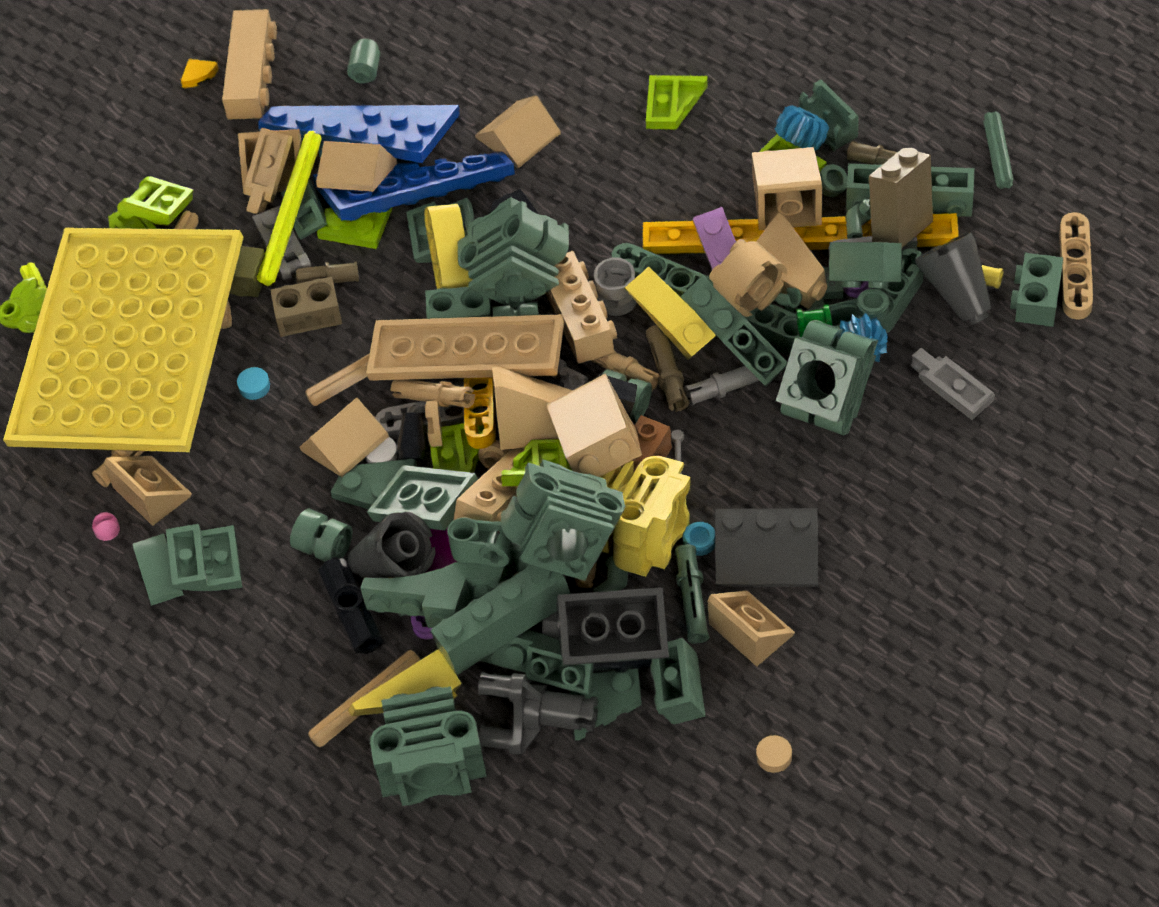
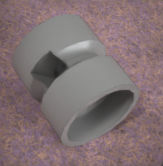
(610, 280)

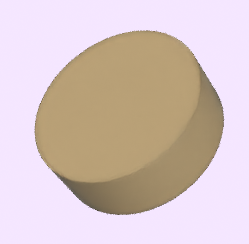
(774, 754)

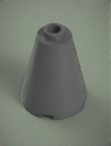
(958, 277)
(393, 548)

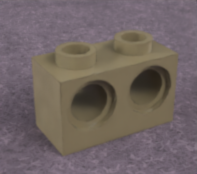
(306, 306)

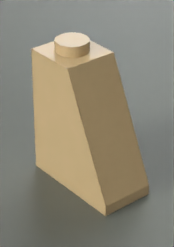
(802, 267)

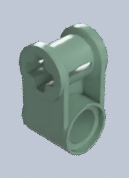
(478, 542)

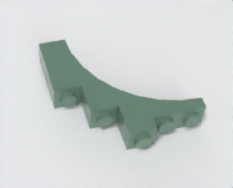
(440, 591)

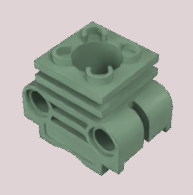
(513, 253)
(852, 362)
(561, 518)
(426, 747)

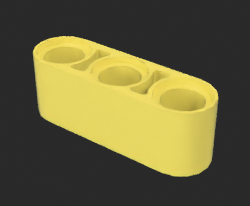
(443, 232)

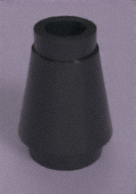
(412, 438)

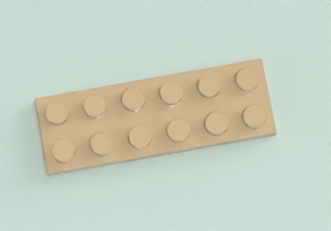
(465, 347)

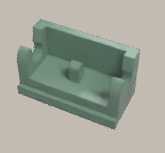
(835, 112)

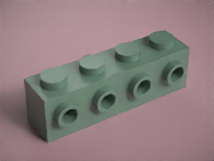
(950, 188)
(498, 616)

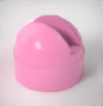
(105, 526)

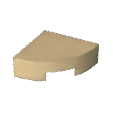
(434, 423)

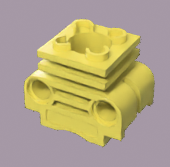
(652, 514)

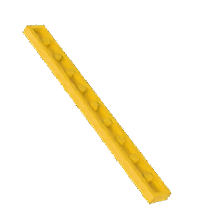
(682, 236)

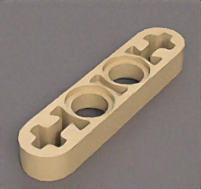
(1076, 266)

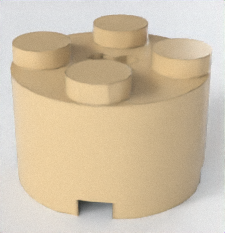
(748, 277)

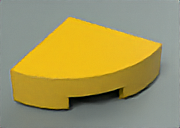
(198, 71)

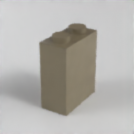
(901, 197)

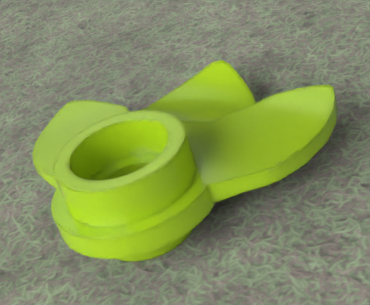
(23, 306)

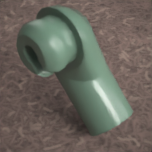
(857, 217)
(616, 578)

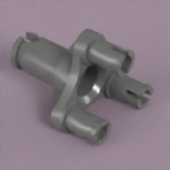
(533, 710)

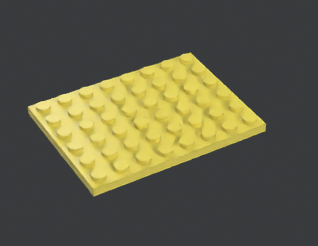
(125, 340)

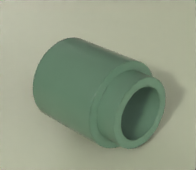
(364, 61)

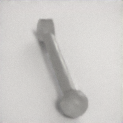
(677, 437)

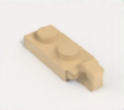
(266, 169)

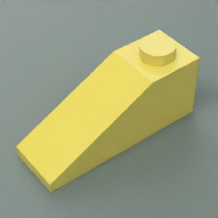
(670, 313)
(425, 674)

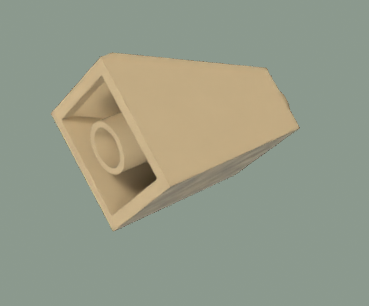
(789, 185)
(523, 408)
(594, 428)

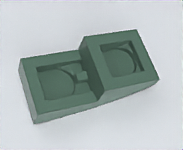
(310, 214)
(155, 568)

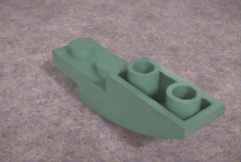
(735, 331)
(542, 662)

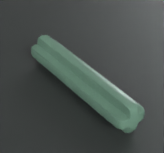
(998, 150)

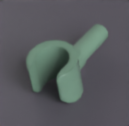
(790, 300)

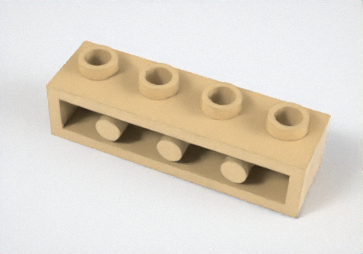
(248, 64)
(584, 317)
(487, 496)

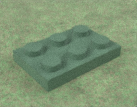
(425, 493)

